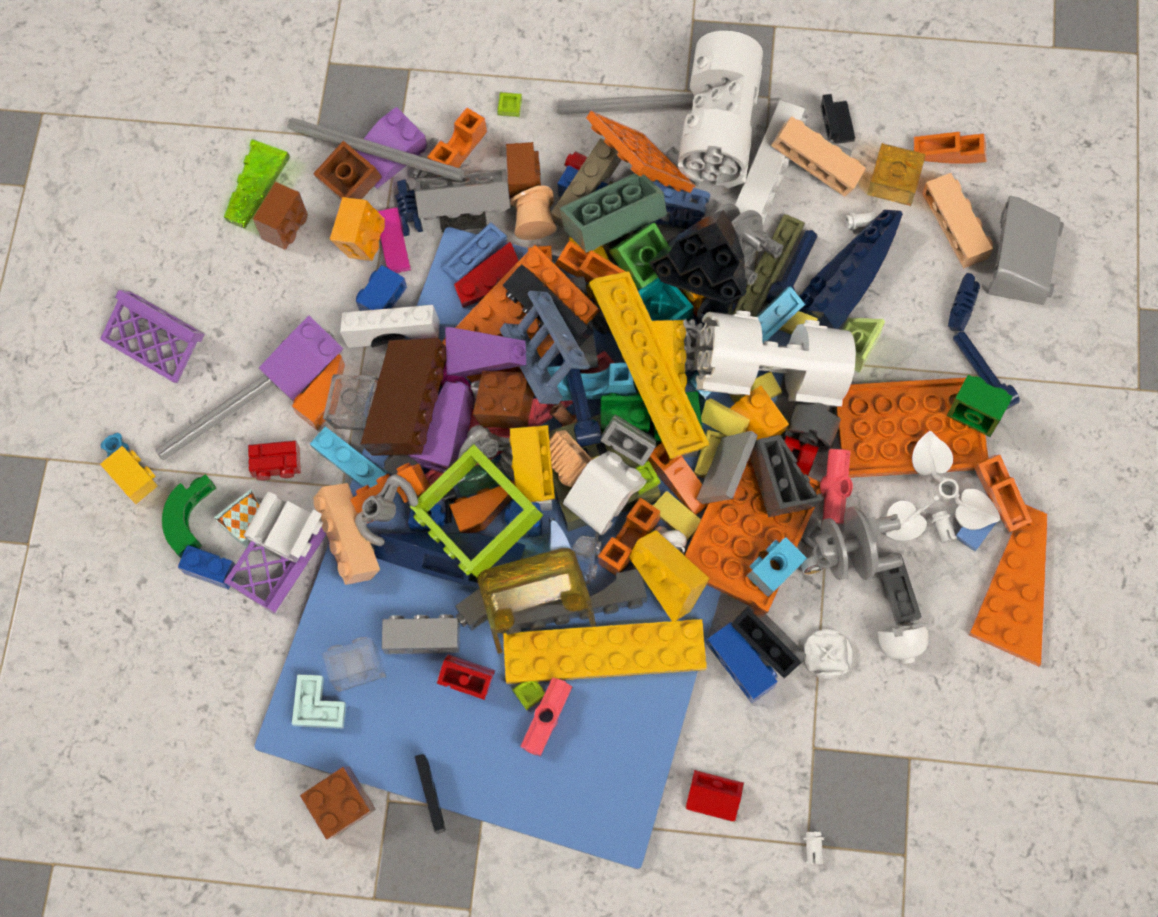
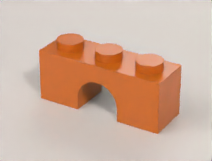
(467, 134)
(413, 474)
(638, 524)

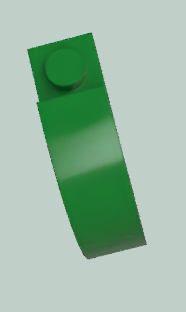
(178, 510)

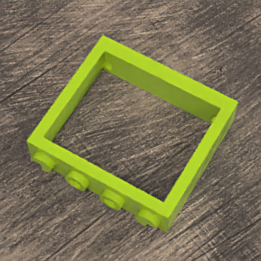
(501, 542)

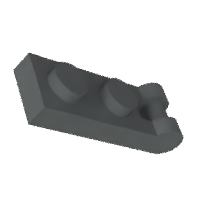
(901, 595)

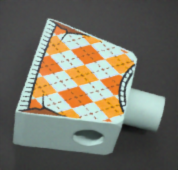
(238, 516)

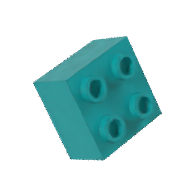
(665, 302)

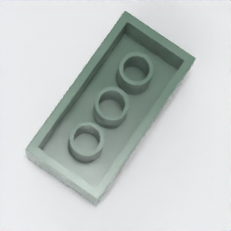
(613, 211)

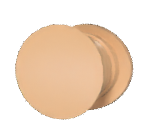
(533, 213)

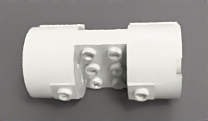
(724, 89)
(815, 362)

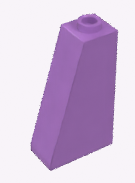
(474, 352)
(448, 427)

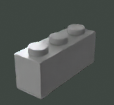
(421, 635)

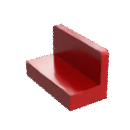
(714, 796)

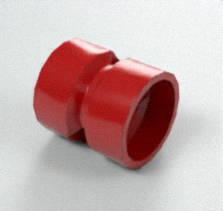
(806, 455)

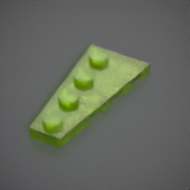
(259, 174)

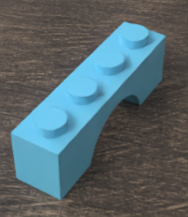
(612, 380)

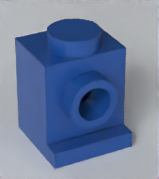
(436, 514)

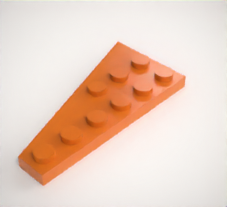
(1015, 598)

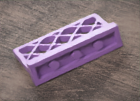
(155, 316)
(284, 582)

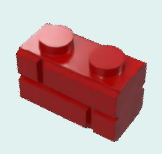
(274, 460)
(465, 677)

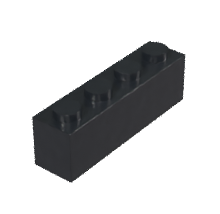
(524, 281)

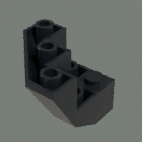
(705, 260)

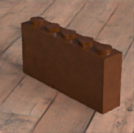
(405, 397)

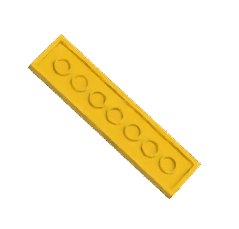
(649, 364)
(604, 651)

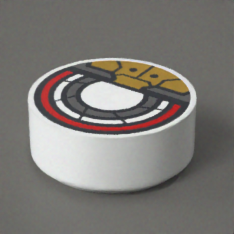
(810, 566)

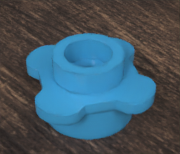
(110, 441)

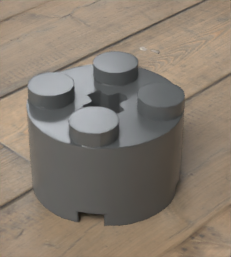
(813, 425)

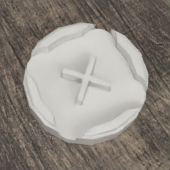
(827, 654)

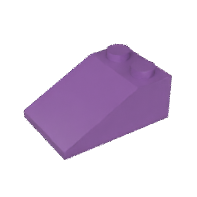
(398, 133)
(300, 358)

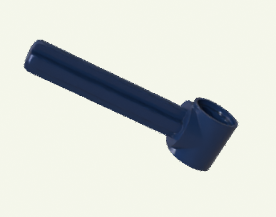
(795, 265)
(981, 367)
(586, 430)

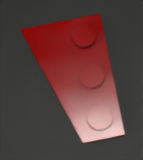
(483, 278)

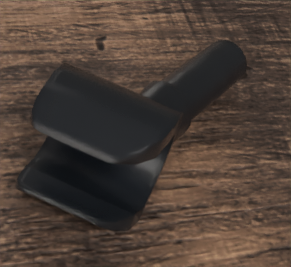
(449, 498)

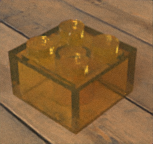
(896, 174)

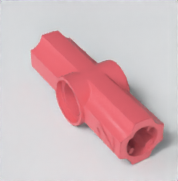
(836, 485)
(539, 731)

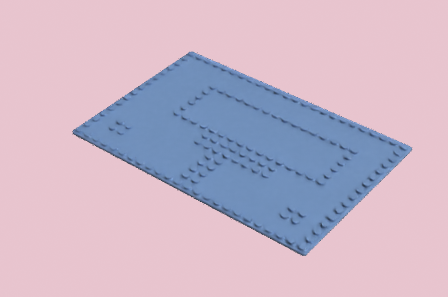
(614, 736)

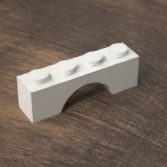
(363, 326)

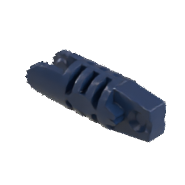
(407, 207)
(680, 218)
(964, 303)

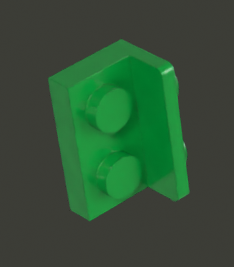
(629, 408)

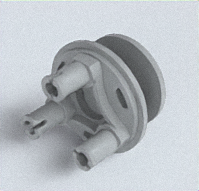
(750, 235)
(860, 542)

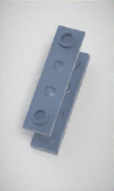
(536, 370)

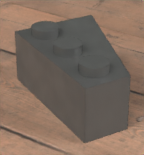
(780, 478)

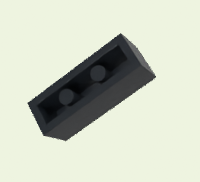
(768, 639)

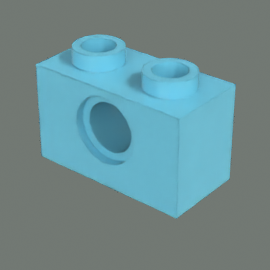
(765, 576)

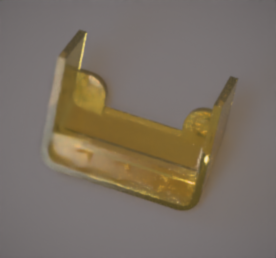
(531, 584)

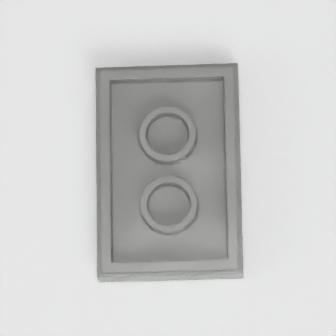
(727, 467)

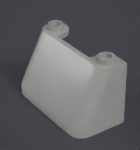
(1025, 252)

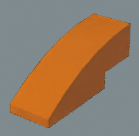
(952, 148)
(590, 265)
(1002, 492)

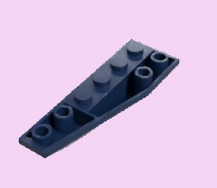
(850, 273)
(427, 556)

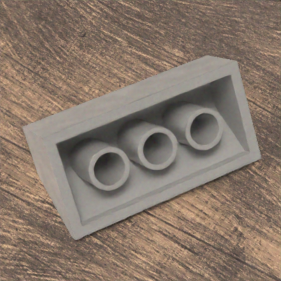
(472, 195)

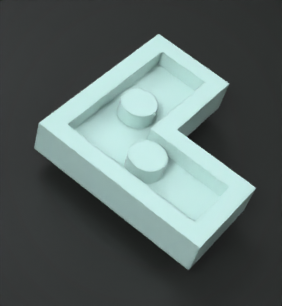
(311, 710)

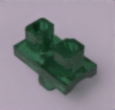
(476, 480)

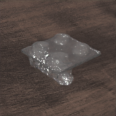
(585, 550)

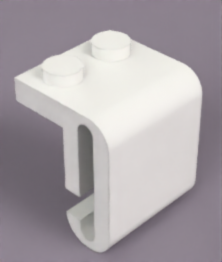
(603, 490)
(283, 527)

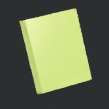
(865, 335)

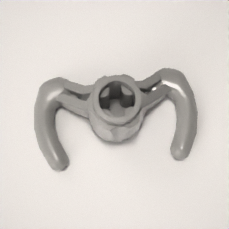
(485, 441)
(382, 507)

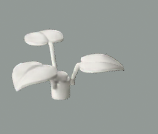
(974, 507)

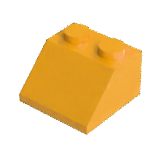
(763, 414)

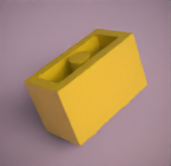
(129, 475)

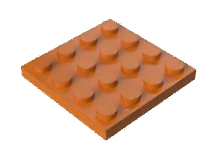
(639, 152)

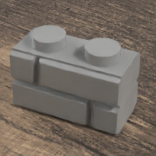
(628, 440)

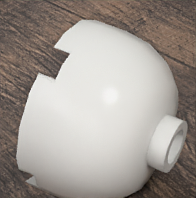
(904, 641)

